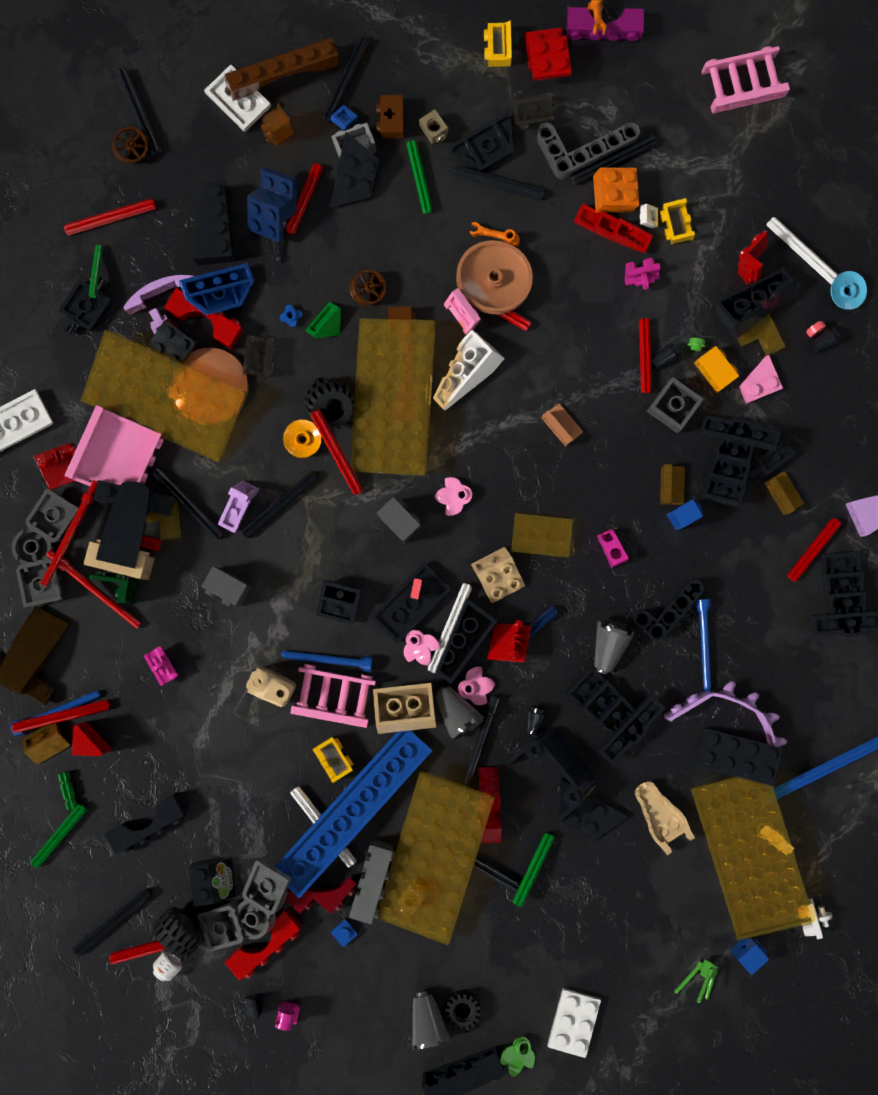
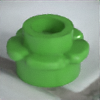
(697, 344)

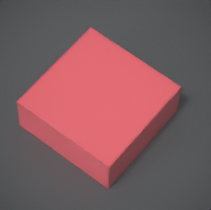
(416, 588)

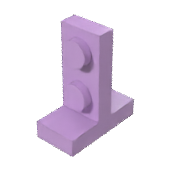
(237, 505)

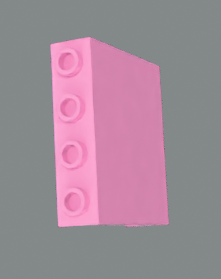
(113, 450)

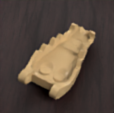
(662, 817)

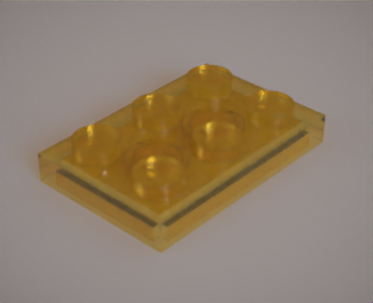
(541, 535)

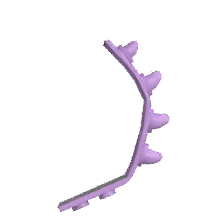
(727, 693)

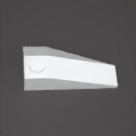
(472, 364)

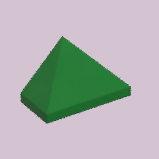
(326, 323)

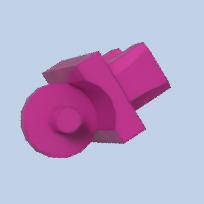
(642, 275)
(161, 665)

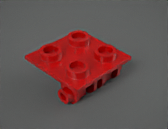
(54, 465)
(509, 642)

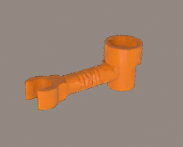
(595, 9)
(515, 240)

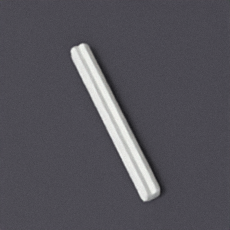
(802, 250)
(449, 627)
(314, 814)

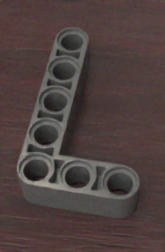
(568, 159)

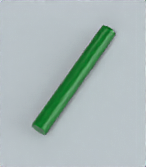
(95, 271)

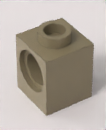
(430, 120)

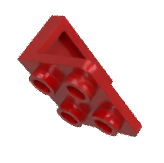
(749, 267)

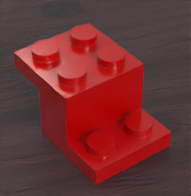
(547, 54)

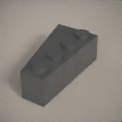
(371, 881)

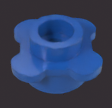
(294, 319)

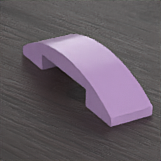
(156, 287)

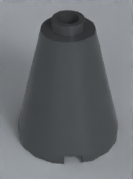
(611, 643)
(456, 712)
(427, 1022)

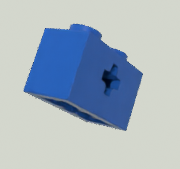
(685, 514)
(750, 954)

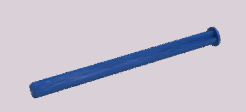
(826, 768)

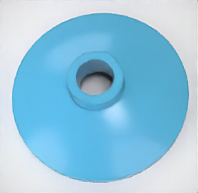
(855, 288)

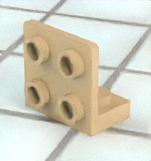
(498, 574)

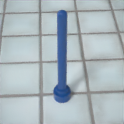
(703, 606)
(363, 663)
(72, 704)

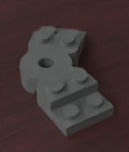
(46, 526)
(235, 921)

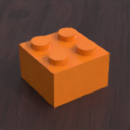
(616, 190)

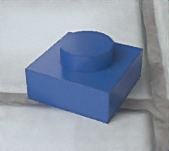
(344, 117)
(344, 932)

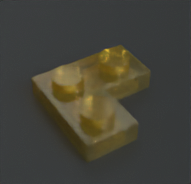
(767, 335)
(168, 525)

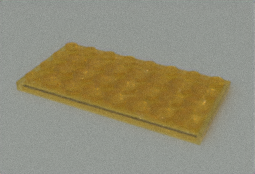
(163, 395)
(393, 396)
(437, 853)
(752, 856)

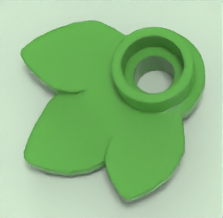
(517, 1057)

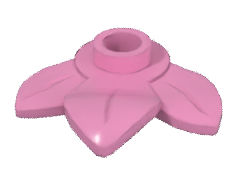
(451, 496)
(421, 649)
(478, 684)

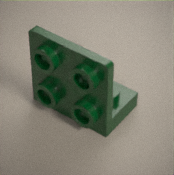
(127, 587)

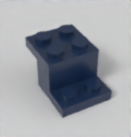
(272, 204)

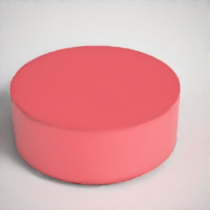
(816, 328)

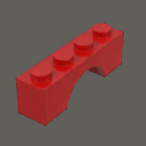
(225, 330)
(246, 959)

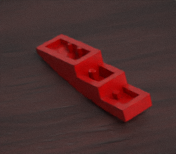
(613, 229)

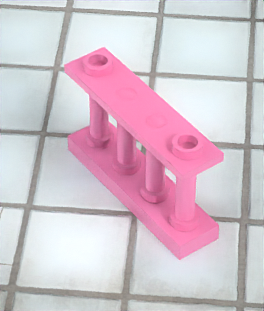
(742, 98)
(321, 710)

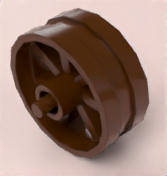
(129, 145)
(367, 287)

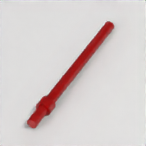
(87, 499)
(65, 565)

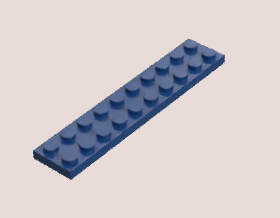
(352, 810)

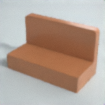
(561, 424)

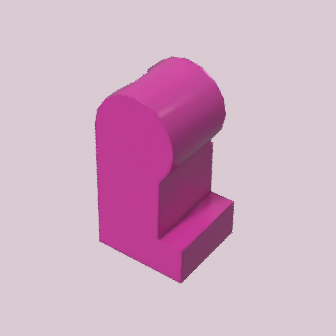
(612, 548)
(287, 1016)

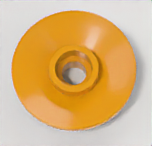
(292, 438)

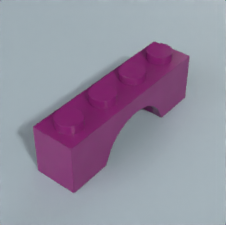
(581, 24)

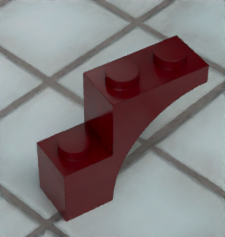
(490, 785)
(328, 898)

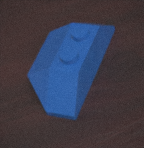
(218, 289)

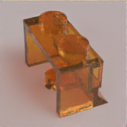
(276, 126)

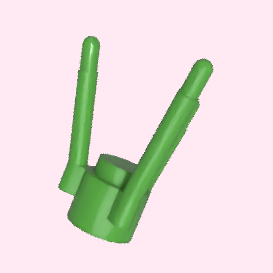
(708, 971)

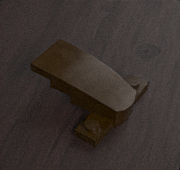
(30, 655)

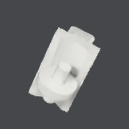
(814, 928)

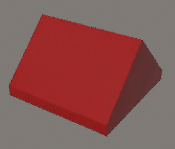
(87, 741)

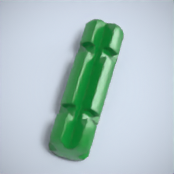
(67, 790)

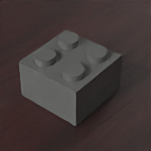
(675, 405)
(398, 519)
(226, 586)

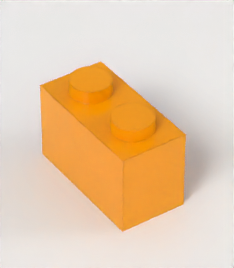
(717, 368)

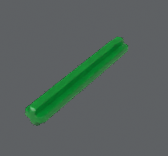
(419, 177)
(58, 835)
(533, 869)

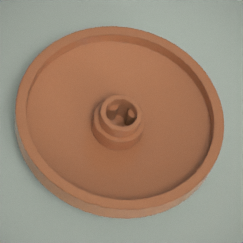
(494, 277)
(219, 365)

